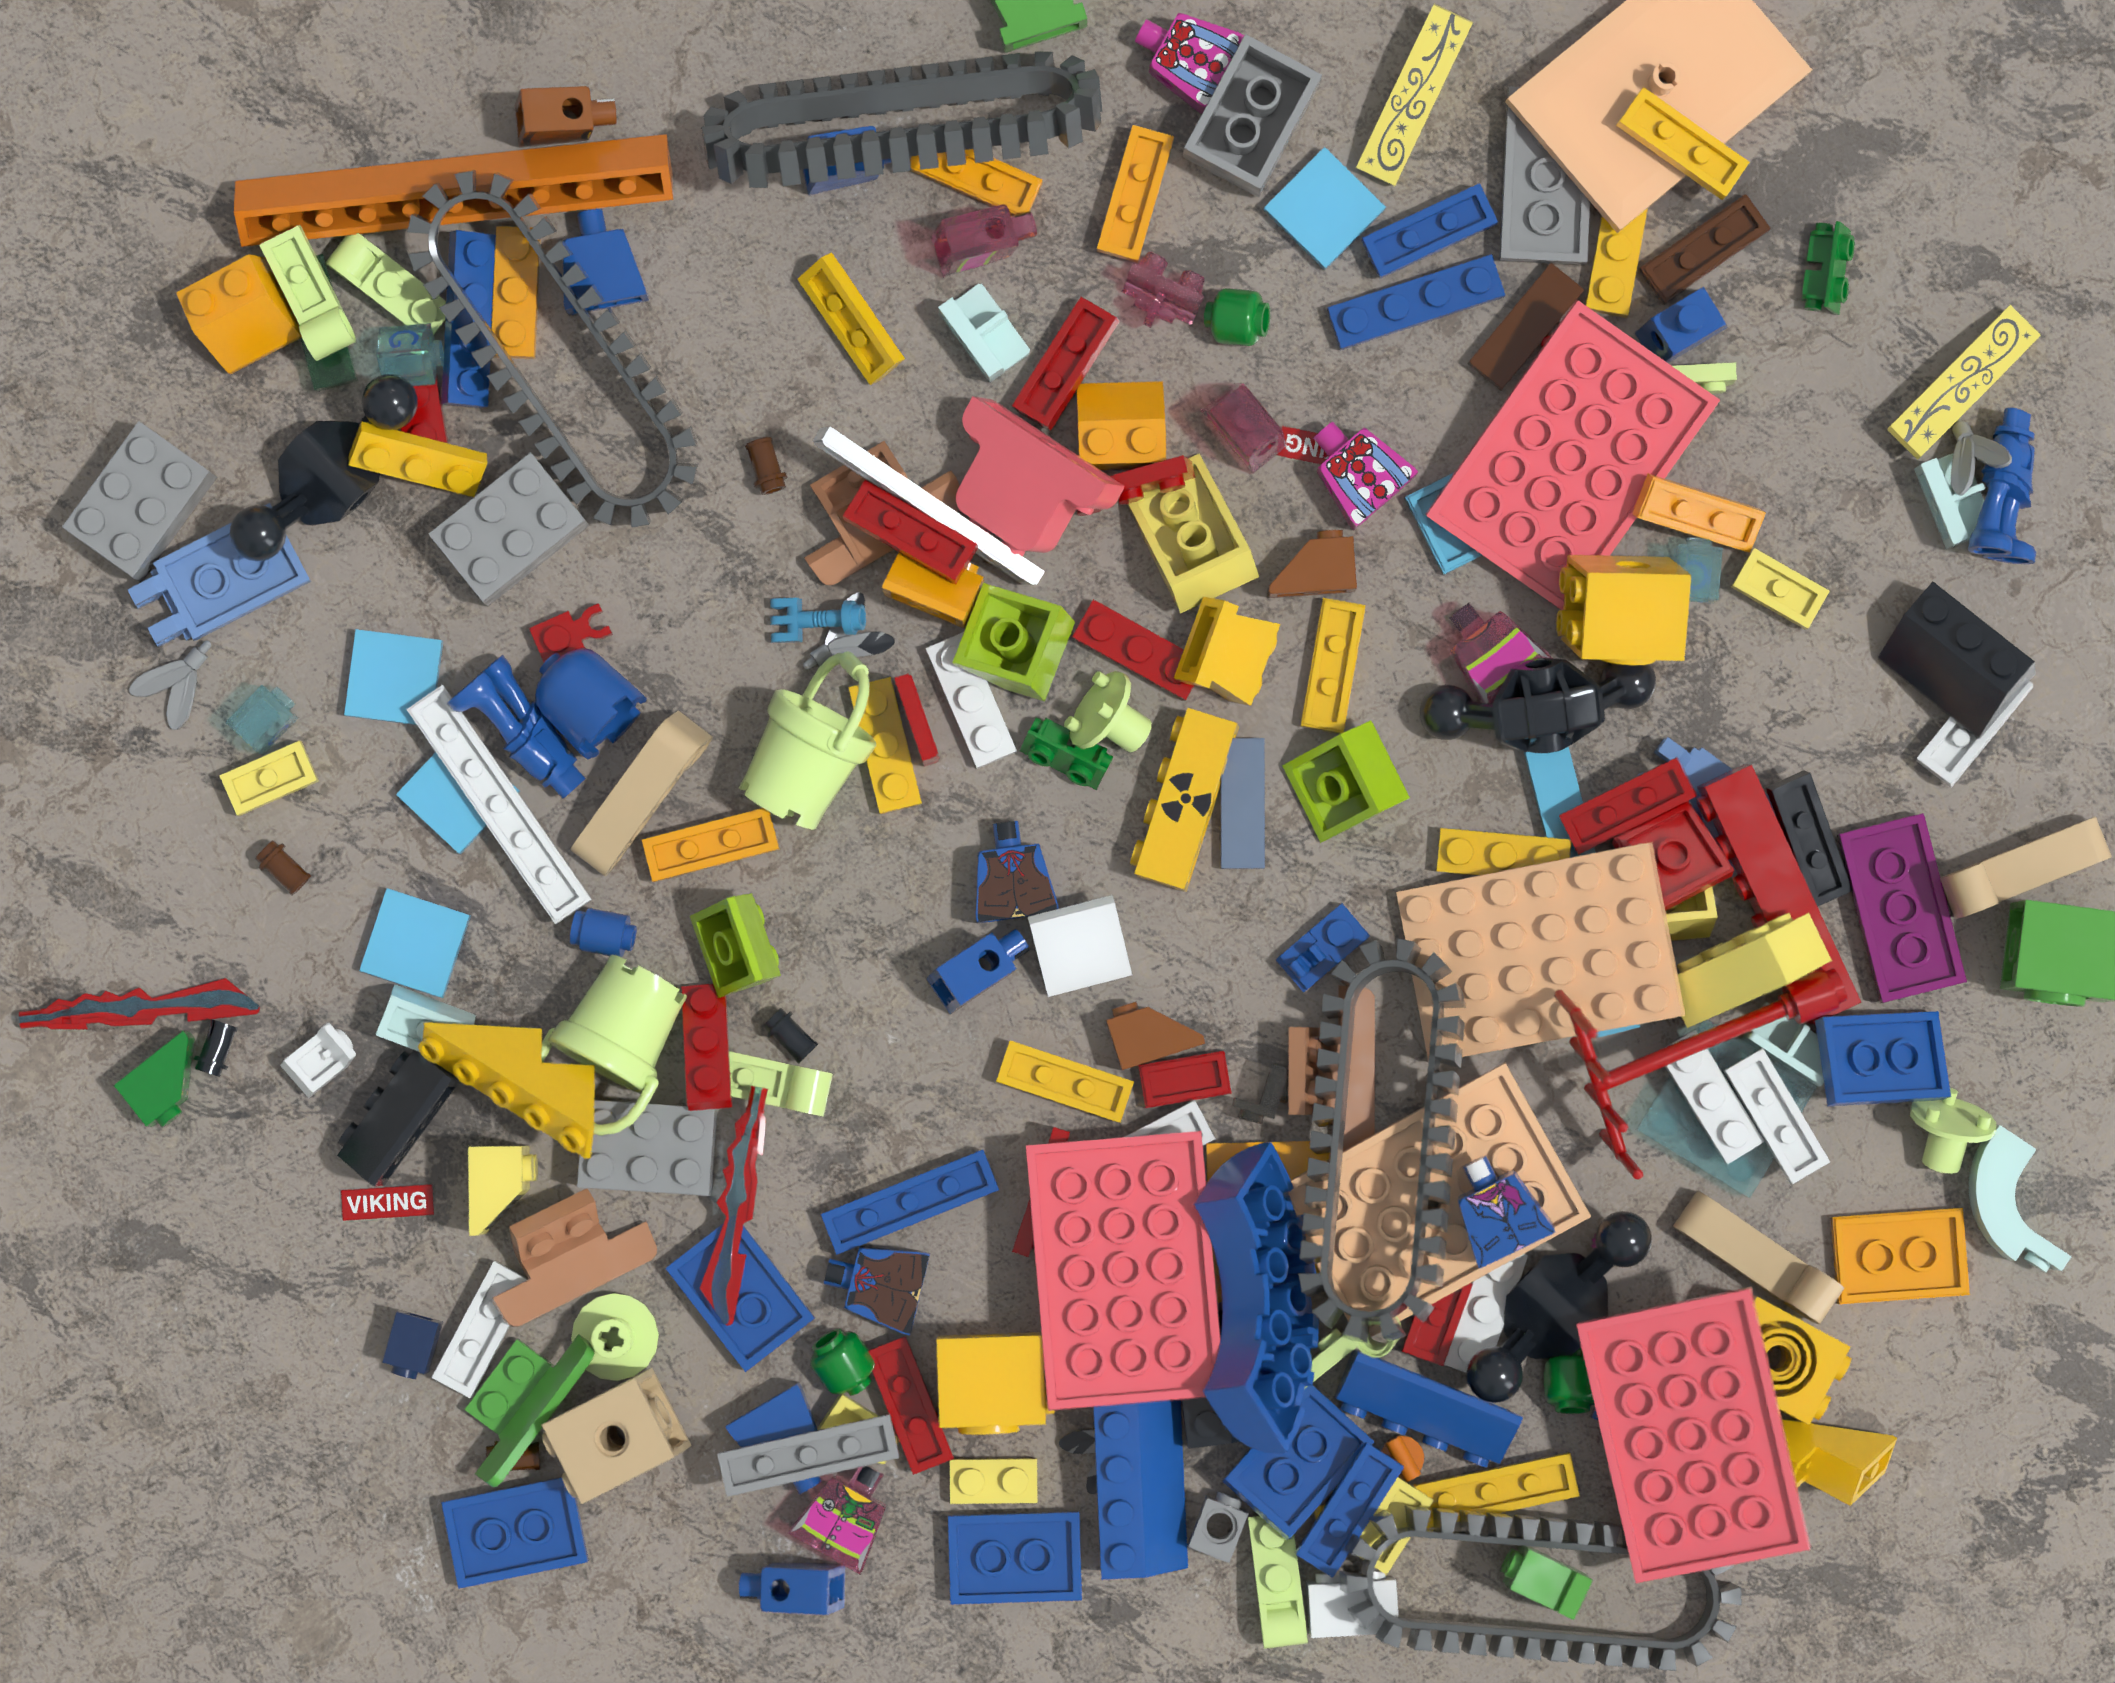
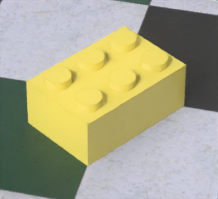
(1749, 966)

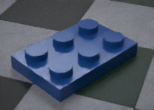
(1882, 1058)
(766, 1306)
(1294, 1483)
(514, 1532)
(1014, 1557)

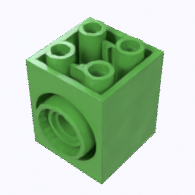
(2059, 953)

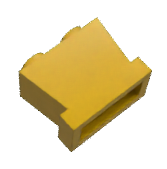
(1227, 651)

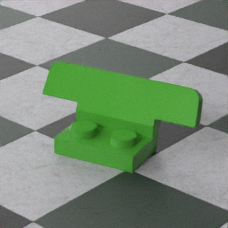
(523, 1397)

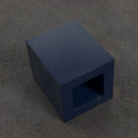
(412, 1344)

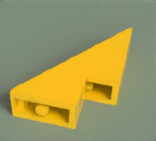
(509, 1071)
(1837, 1458)

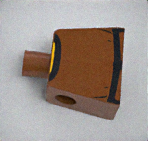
(542, 118)

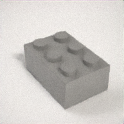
(1252, 115)
(139, 501)
(508, 529)
(658, 1153)

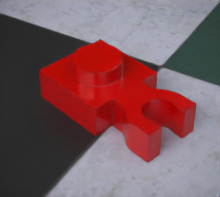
(565, 634)

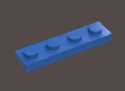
(472, 264)
(1415, 302)
(909, 1202)

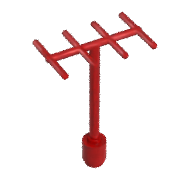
(1801, 999)

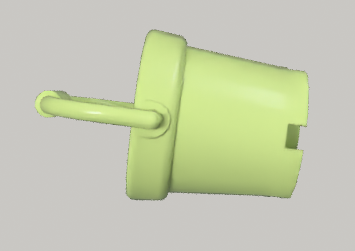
(809, 748)
(620, 1031)

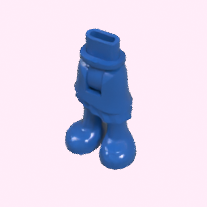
(2006, 494)
(530, 735)

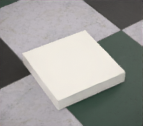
(1080, 945)

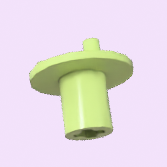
(1107, 715)
(1950, 1128)
(620, 1334)

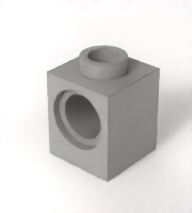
(1223, 1546)

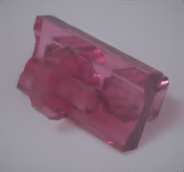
(1162, 296)

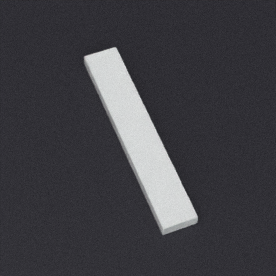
(902, 488)
(499, 805)

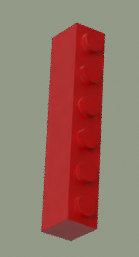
(1764, 860)

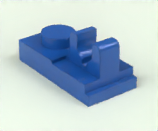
(1322, 947)

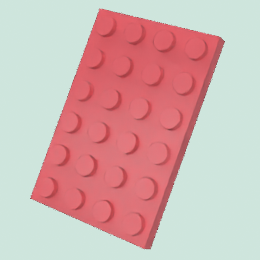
(1571, 452)
(1123, 1270)
(1693, 1435)

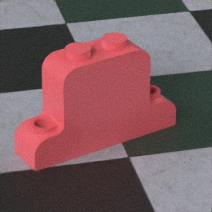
(1025, 481)

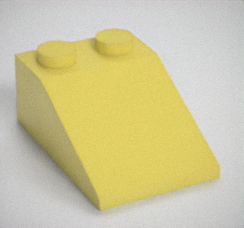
(1194, 539)

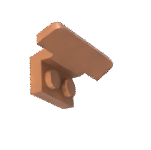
(854, 547)
(1361, 1089)
(567, 1257)

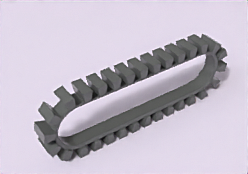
(739, 118)
(499, 378)
(1442, 1136)
(1529, 1643)

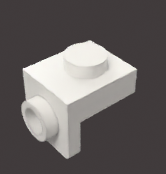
(319, 1059)

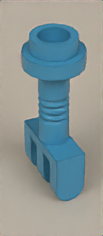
(851, 618)

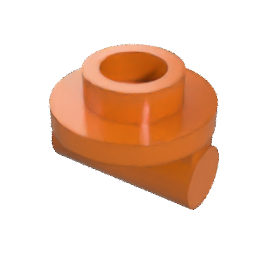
(1408, 1453)

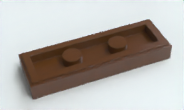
(1704, 249)
(1526, 326)

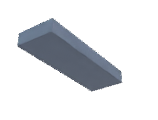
(1243, 805)

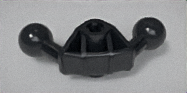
(316, 472)
(1540, 704)
(1552, 1300)

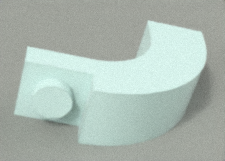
(1993, 1202)

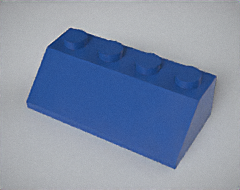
(1427, 1407)
(1140, 1489)

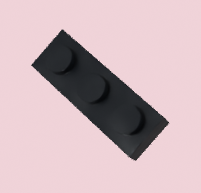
(1809, 836)

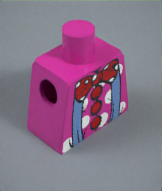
(1189, 56)
(1360, 472)

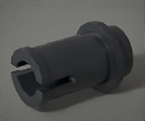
(790, 1035)
(215, 1048)

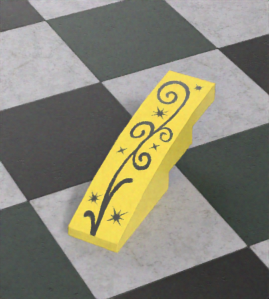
(1414, 94)
(1963, 382)

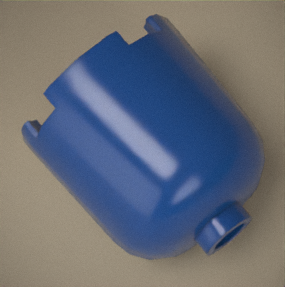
(586, 699)

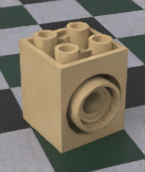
(593, 1451)

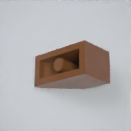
(1319, 568)
(1147, 1035)

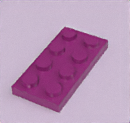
(1902, 908)

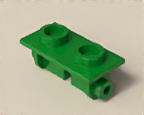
(1832, 251)
(1048, 747)

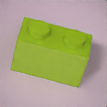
(1014, 641)
(1345, 781)
(735, 944)

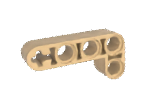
(641, 791)
(2025, 868)
(1758, 1258)

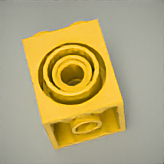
(1624, 608)
(1806, 1365)
(991, 1382)

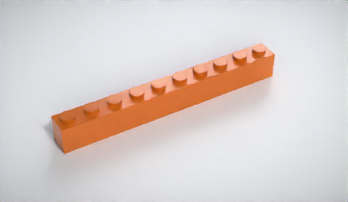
(388, 194)

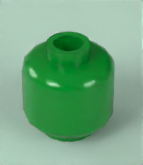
(1237, 317)
(842, 1362)
(1568, 1384)

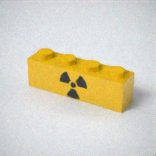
(1186, 799)

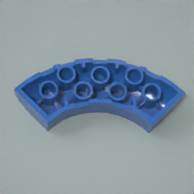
(1265, 1314)

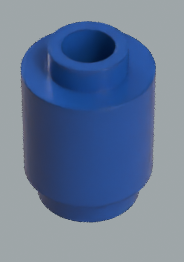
(602, 932)

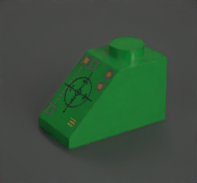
(160, 1082)

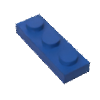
(1429, 231)
(1349, 1509)

